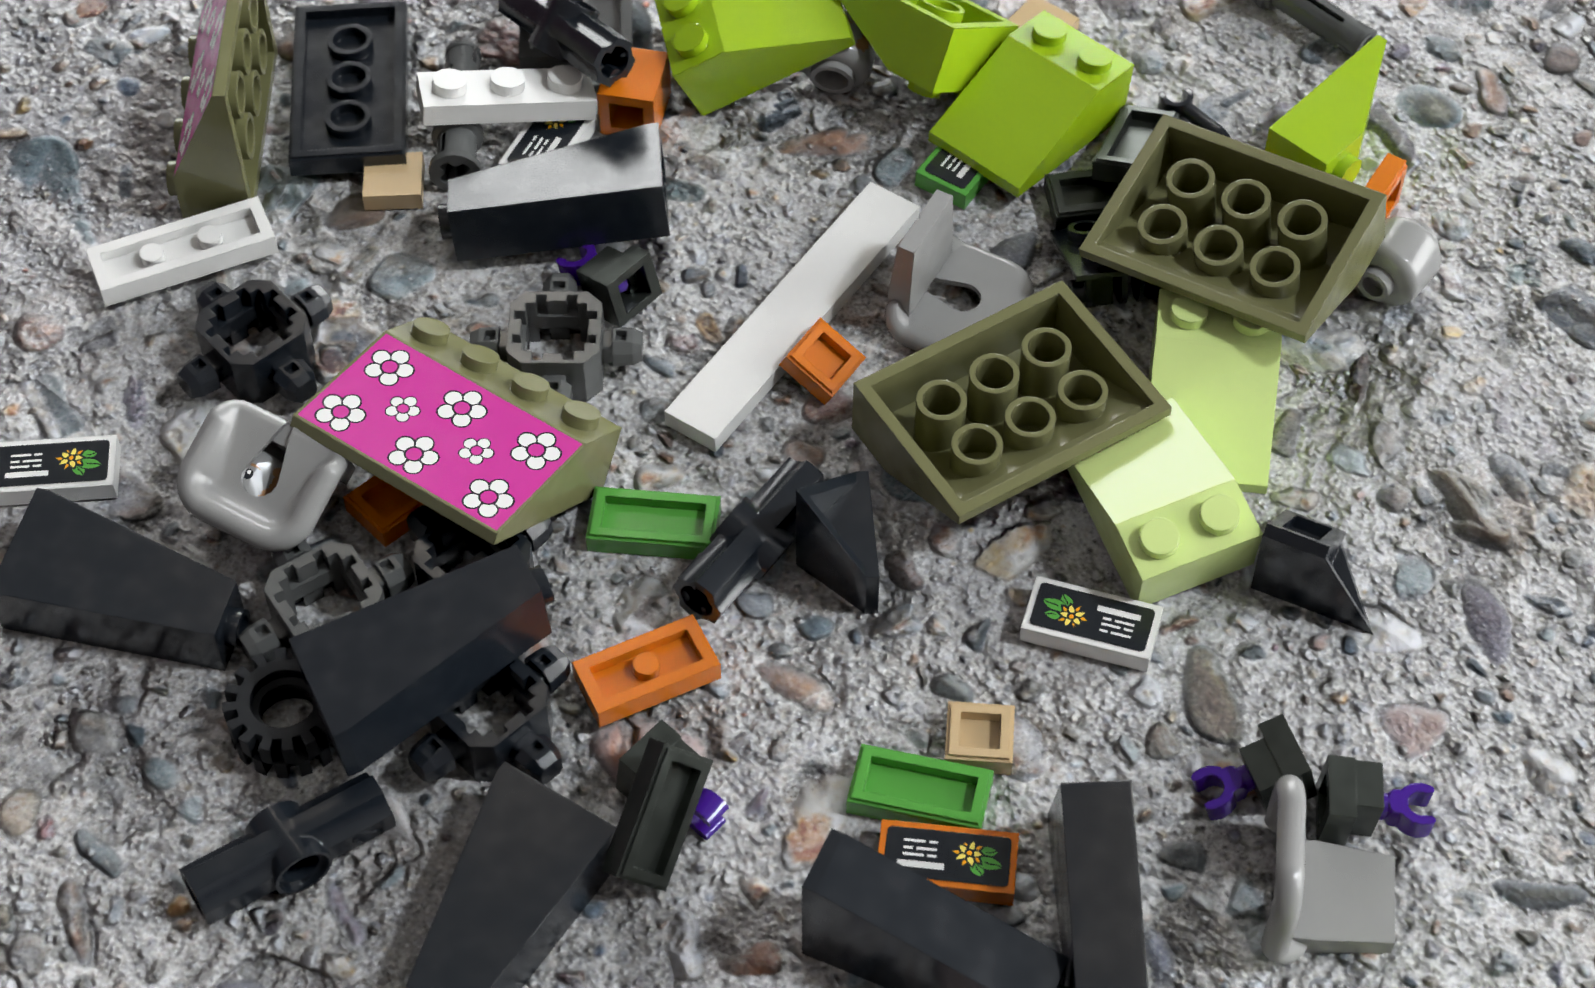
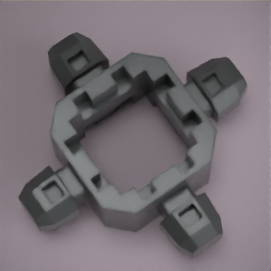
(562, 312)
(303, 576)

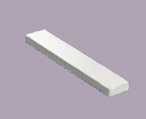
(813, 289)

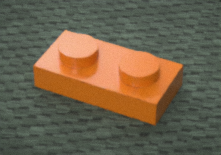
(646, 670)

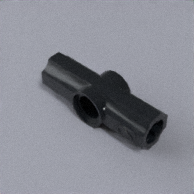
(573, 35)
(745, 543)
(287, 847)

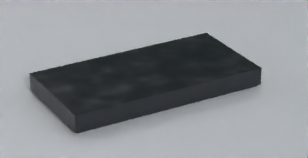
(349, 87)

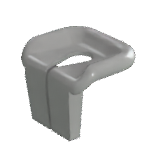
(936, 255)
(214, 470)
(1323, 891)

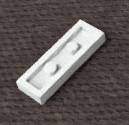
(505, 96)
(181, 251)

